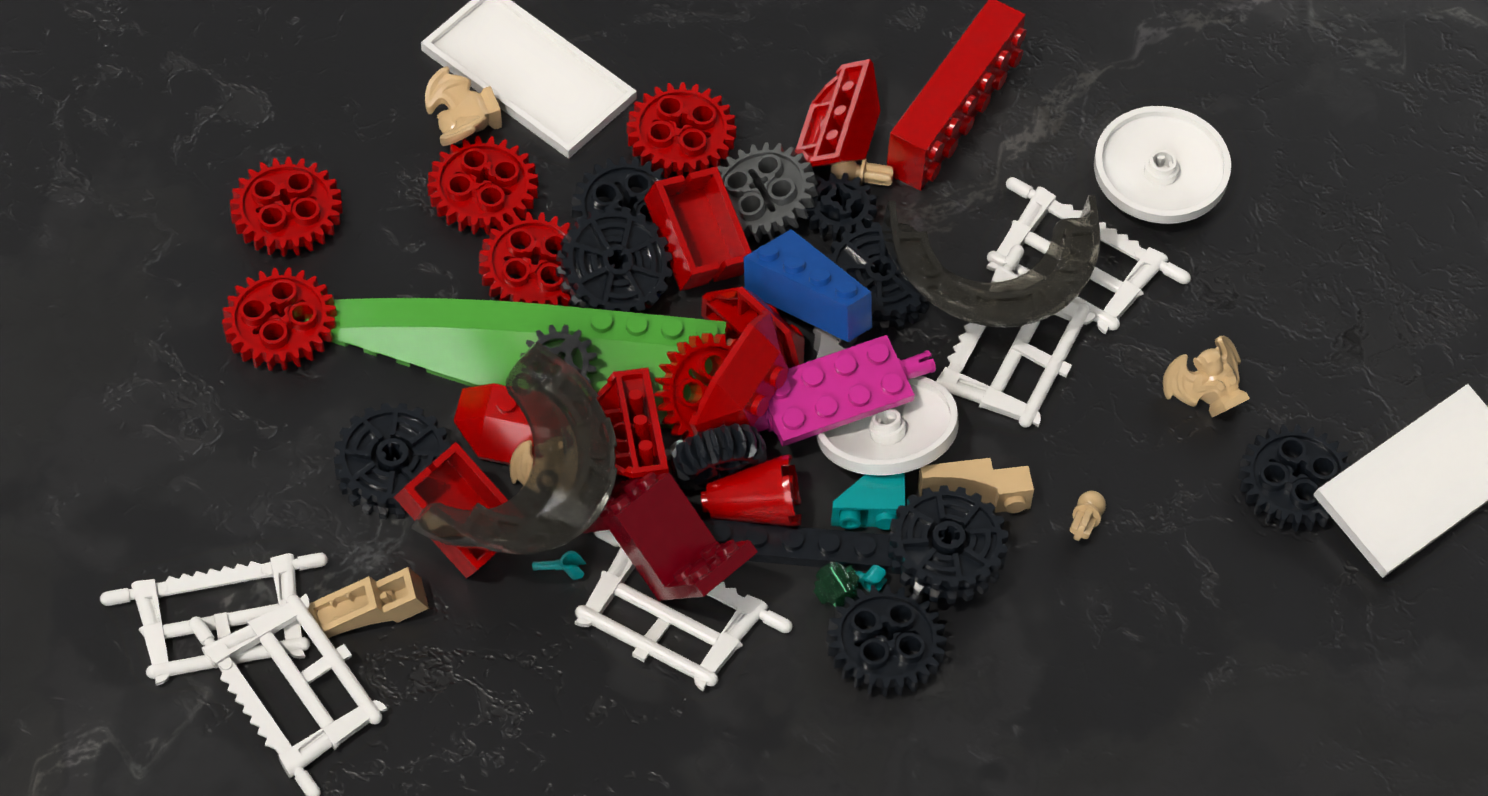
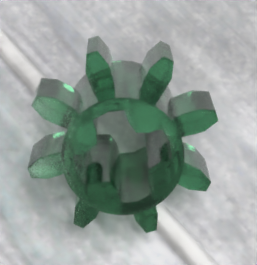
(835, 584)

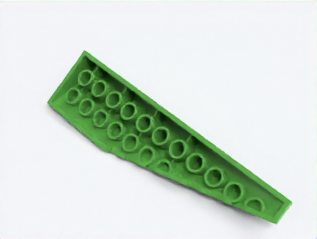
(485, 338)

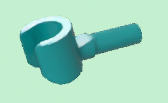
(568, 562)
(873, 576)

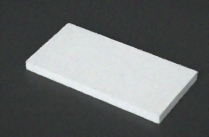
(531, 72)
(1414, 483)

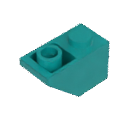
(870, 502)

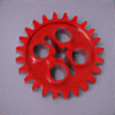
(681, 130)
(498, 178)
(286, 206)
(538, 238)
(279, 319)
(677, 375)

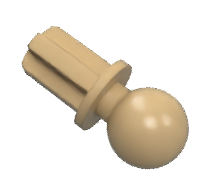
(868, 172)
(1087, 514)

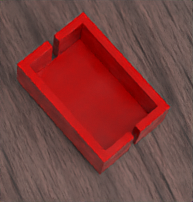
(698, 227)
(458, 484)

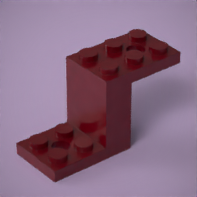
(668, 538)

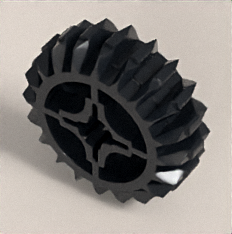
(716, 455)

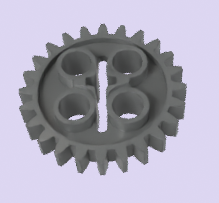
(785, 180)

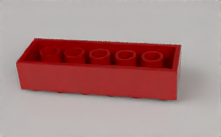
(956, 94)

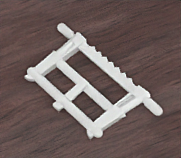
(1126, 292)
(992, 396)
(147, 594)
(262, 630)
(723, 644)

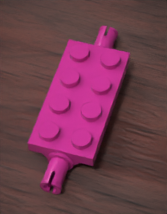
(842, 390)

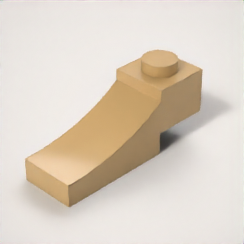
(1005, 488)
(370, 602)

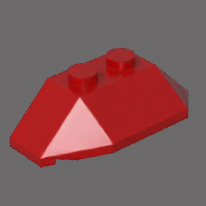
(842, 117)
(740, 307)
(745, 378)
(635, 420)
(491, 422)

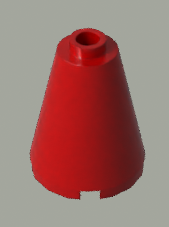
(756, 494)

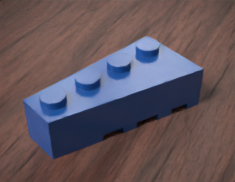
(808, 286)

